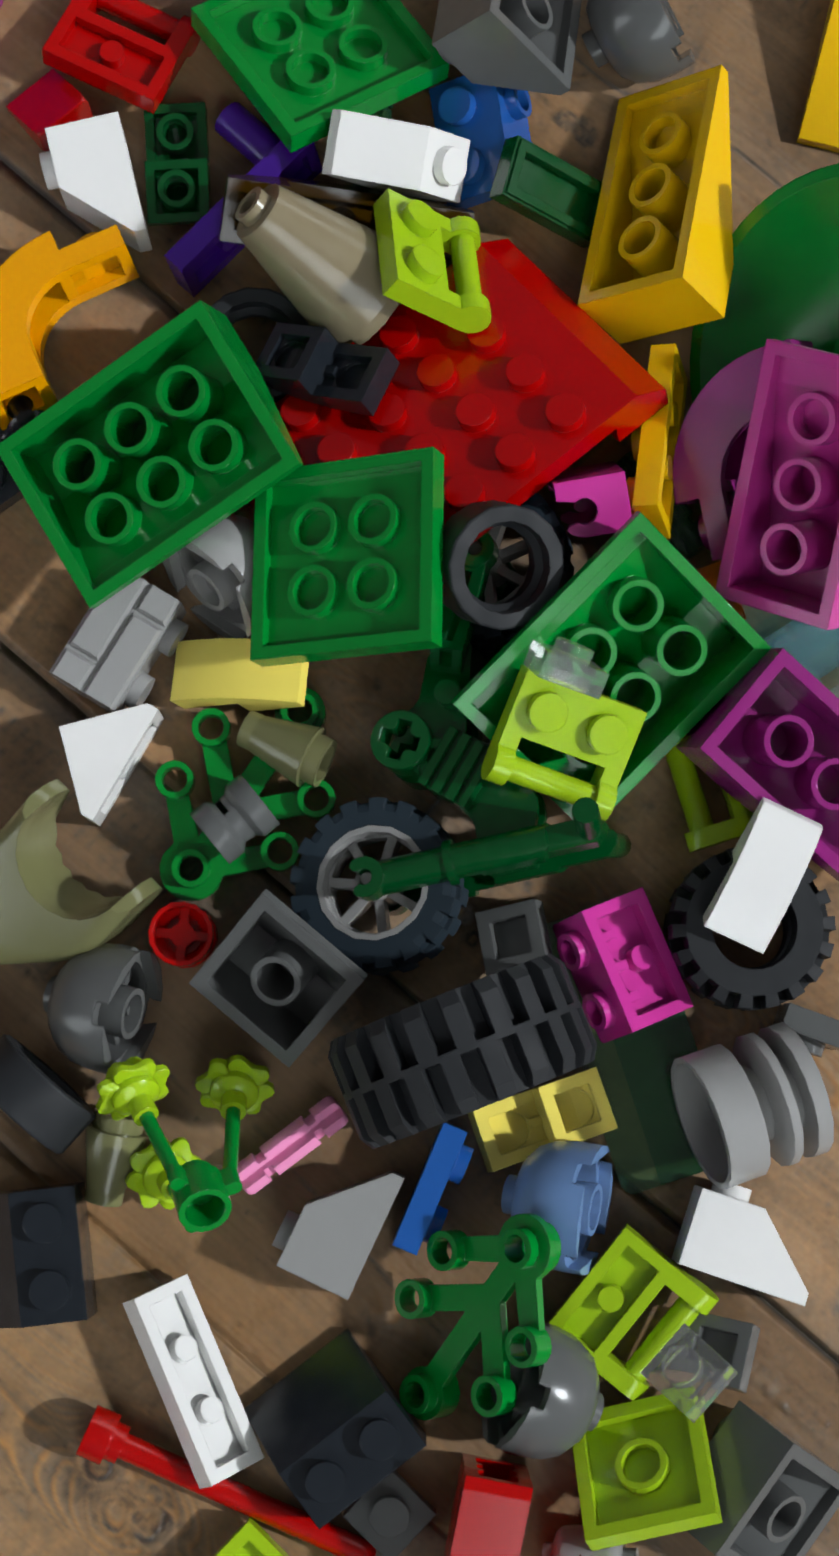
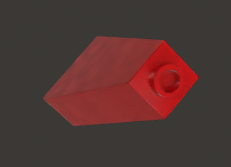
(489, 1508)

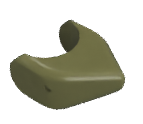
(41, 905)

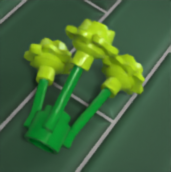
(170, 1171)

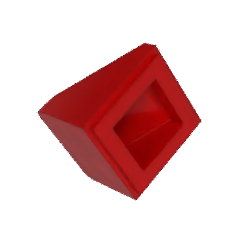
(48, 104)

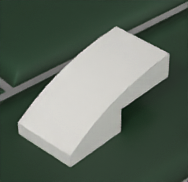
(763, 875)

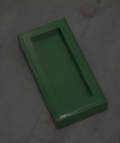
(546, 190)

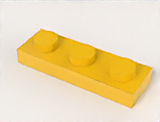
(656, 441)

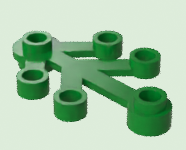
(220, 772)
(434, 1389)

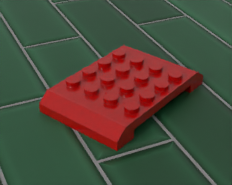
(496, 402)

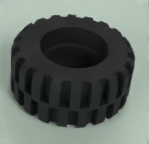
(462, 1050)

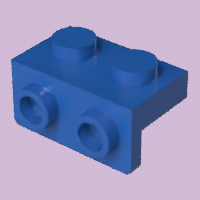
(486, 118)

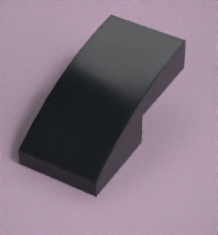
(320, 370)

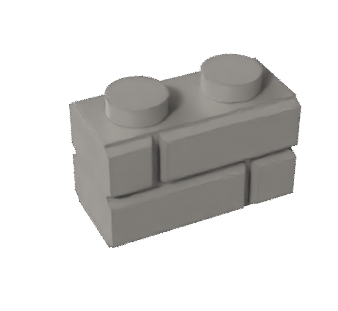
(119, 645)

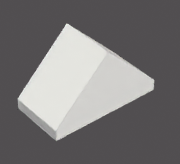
(105, 753)

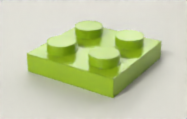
(644, 1474)

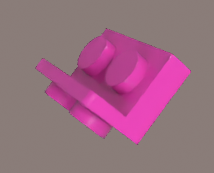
(621, 965)

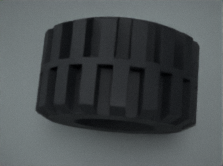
(737, 987)

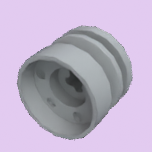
(752, 1105)

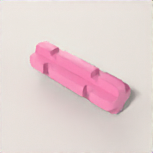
(291, 1144)

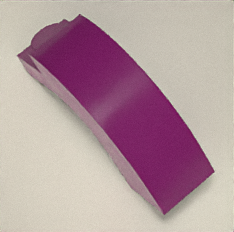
(713, 446)

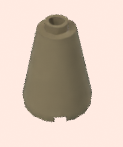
(317, 261)

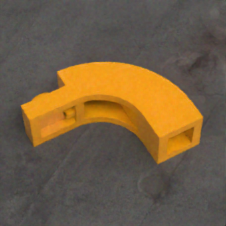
(37, 290)

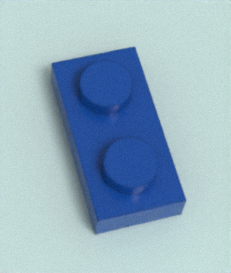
(444, 1163)

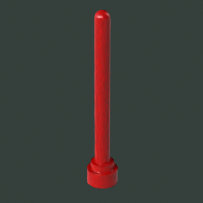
(111, 1439)

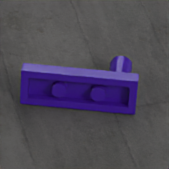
(199, 252)

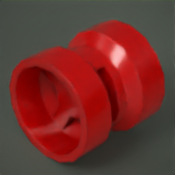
(173, 931)

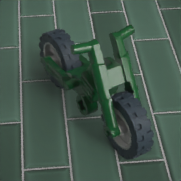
(446, 757)

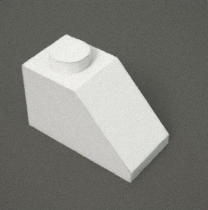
(396, 156)
(96, 175)
(737, 1243)

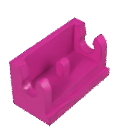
(597, 495)

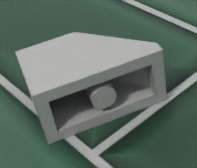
(337, 1233)

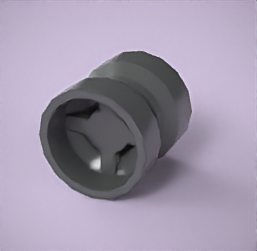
(234, 819)

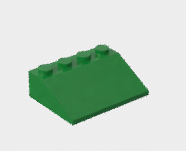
(151, 452)
(652, 628)

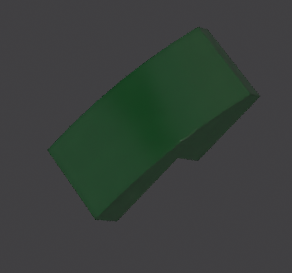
(177, 164)

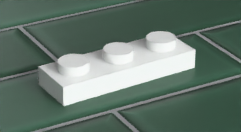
(193, 1381)

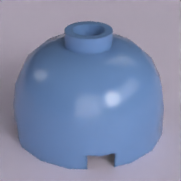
(569, 1190)

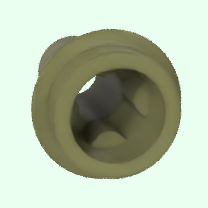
(291, 748)
(107, 1157)

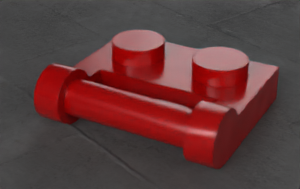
(118, 57)

